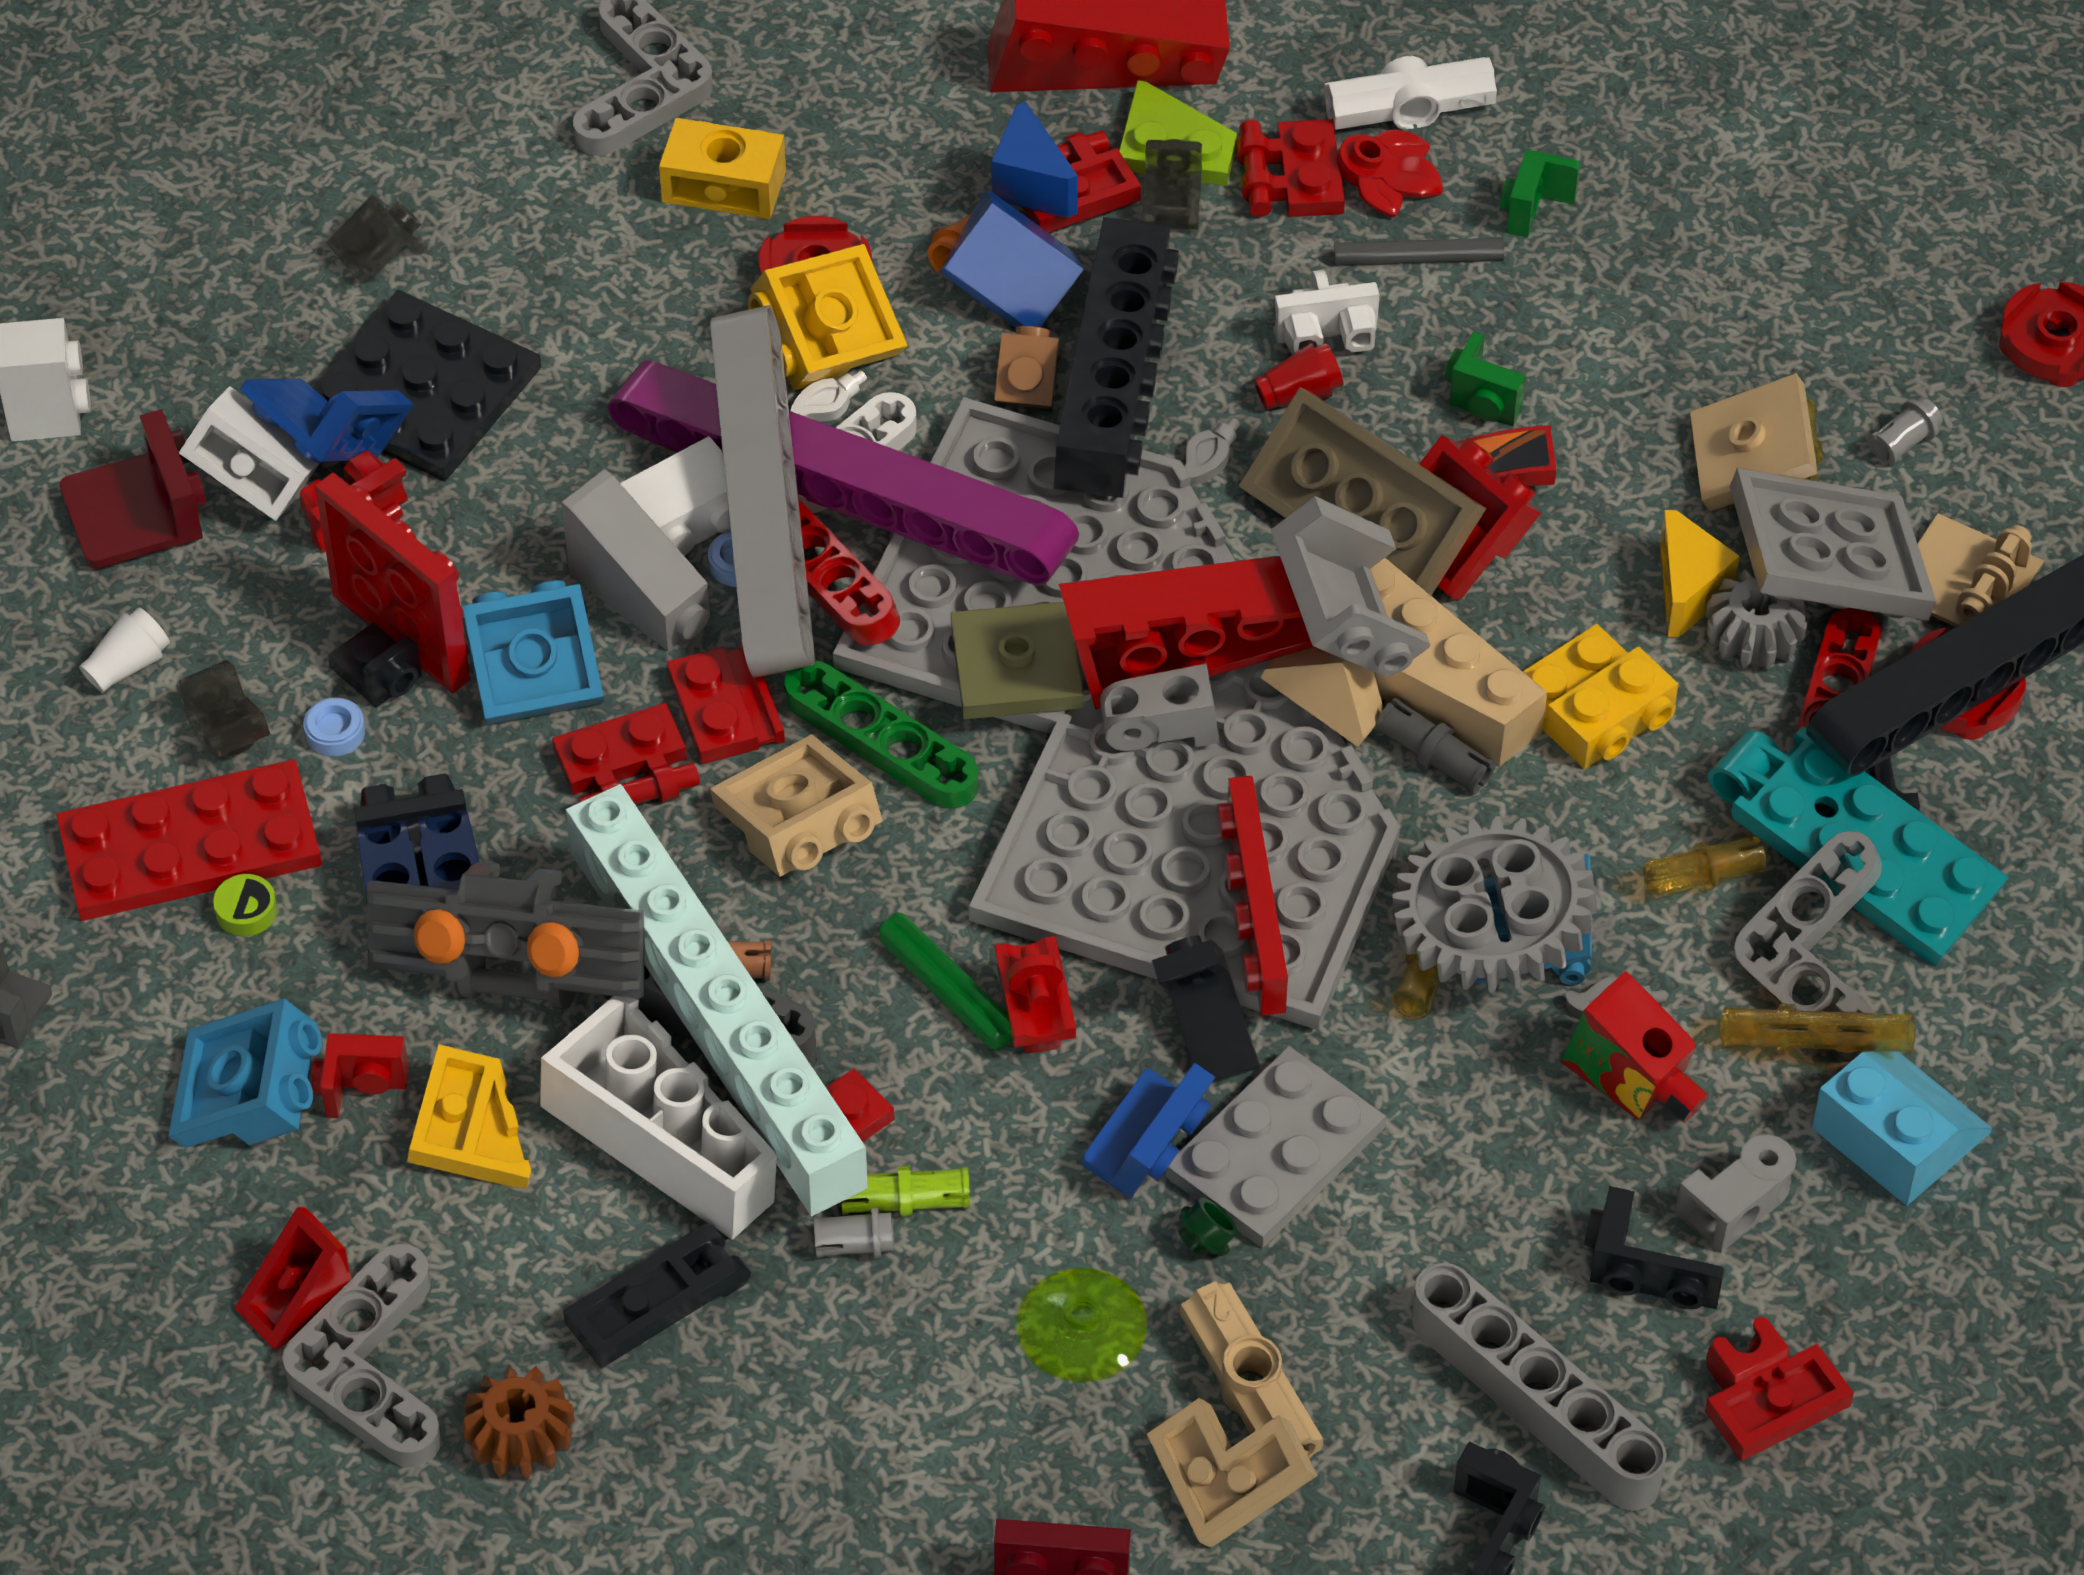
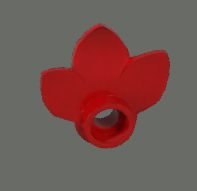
(1388, 169)

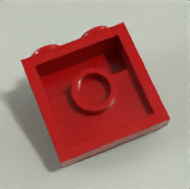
(1502, 523)

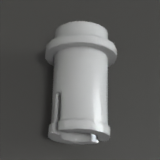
(1916, 422)
(854, 1234)

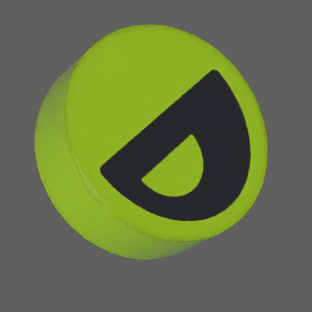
(245, 905)

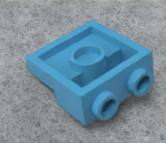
(532, 652)
(245, 1076)

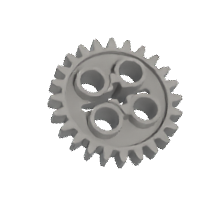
(1538, 889)

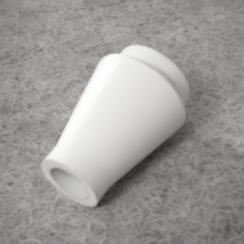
(127, 648)

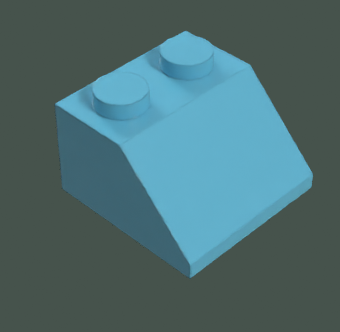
(1896, 1122)

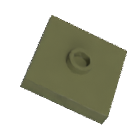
(1016, 660)

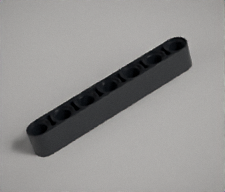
(1953, 672)

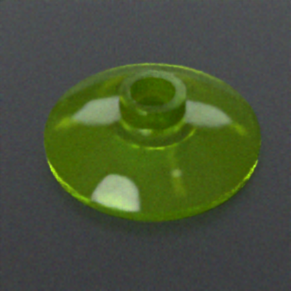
(1082, 1347)

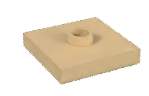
(1753, 431)

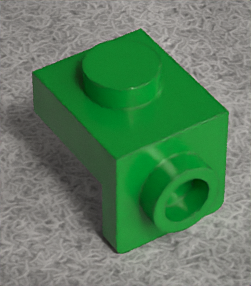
(1538, 177)
(1484, 387)

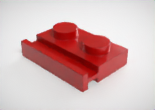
(724, 704)

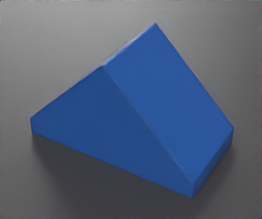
(1031, 168)

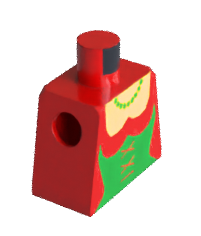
(1634, 1052)

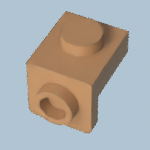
(1027, 368)

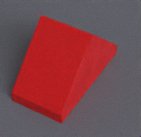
(295, 1279)

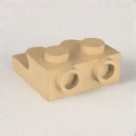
(798, 805)

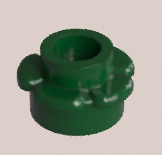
(1206, 1228)

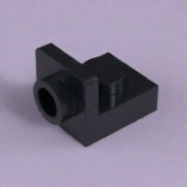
(377, 664)

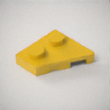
(468, 1121)

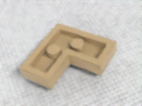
(1224, 1483)

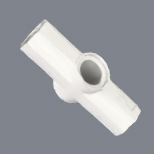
(1410, 92)

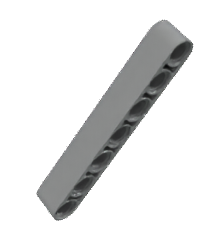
(762, 492)

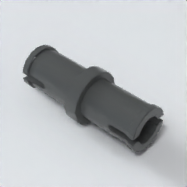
(1435, 745)

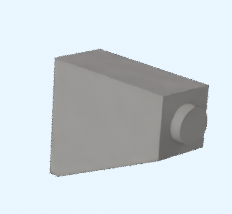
(632, 563)

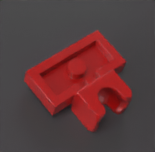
(1770, 1393)

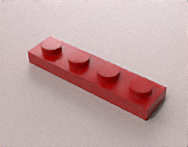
(1256, 916)

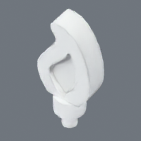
(828, 397)

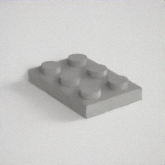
(1276, 1146)

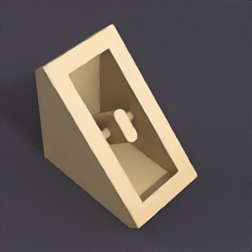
(1330, 690)

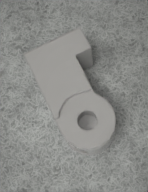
(1160, 709)
(1740, 1194)

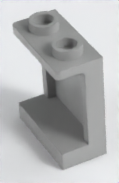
(1329, 570)

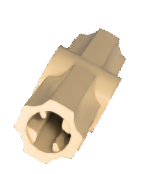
(1236, 1346)

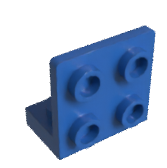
(329, 428)

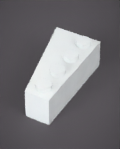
(658, 1116)

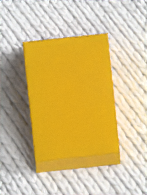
(1691, 570)

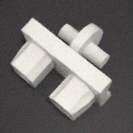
(1326, 312)

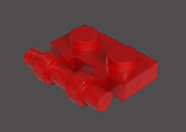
(1308, 163)
(1103, 180)
(626, 748)

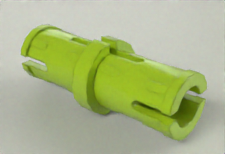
(911, 1191)

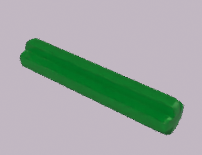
(946, 980)

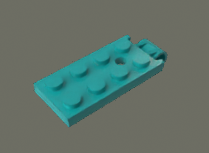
(1928, 878)

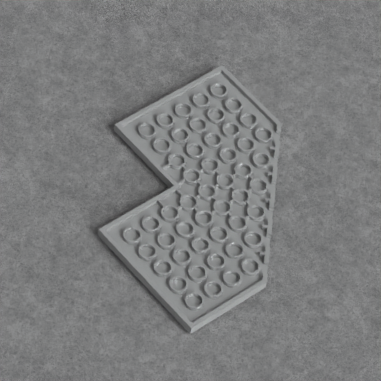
(1127, 843)

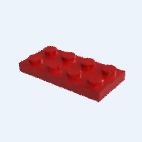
(187, 839)

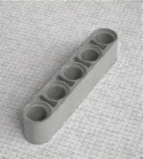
(1546, 1413)

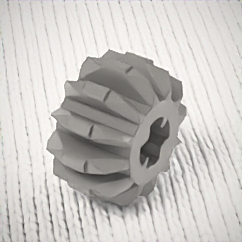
(1754, 622)

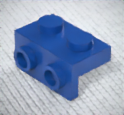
(1143, 1126)

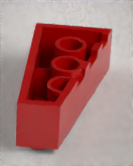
(1106, 44)
(1183, 619)

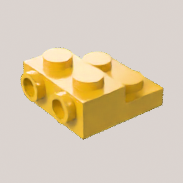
(829, 315)
(1601, 695)

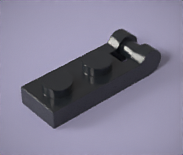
(655, 1295)

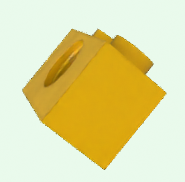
(722, 168)

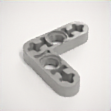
(656, 83)
(1794, 956)
(349, 1371)

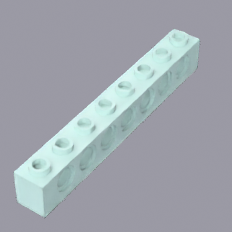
(719, 1002)

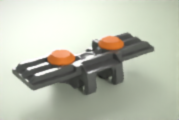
(506, 919)

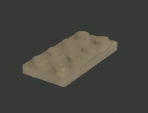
(1338, 460)

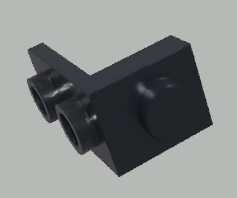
(1207, 1007)
(1636, 1270)
(1507, 1488)

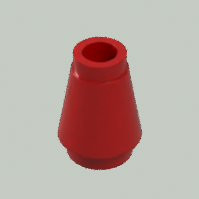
(1309, 368)

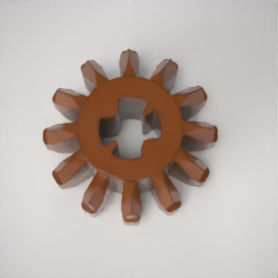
(507, 1443)

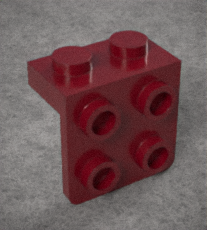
(137, 501)

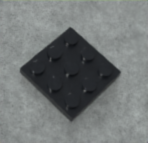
(445, 367)

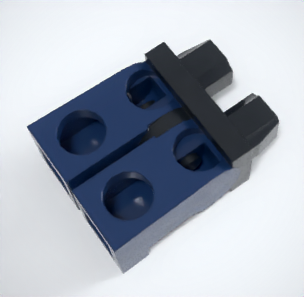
(415, 834)

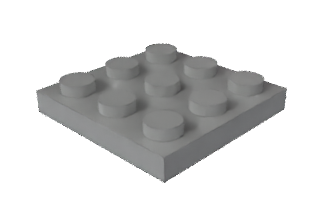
(1831, 544)

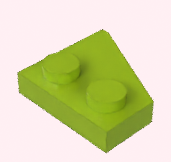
(1163, 117)

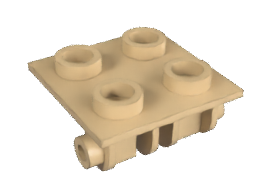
(1973, 569)

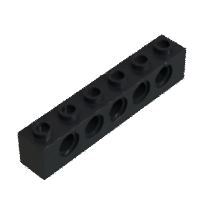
(1113, 358)

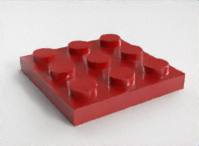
(393, 579)

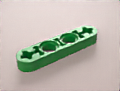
(887, 728)

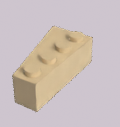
(1459, 675)

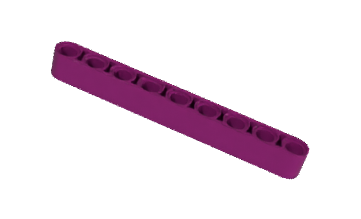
(866, 479)

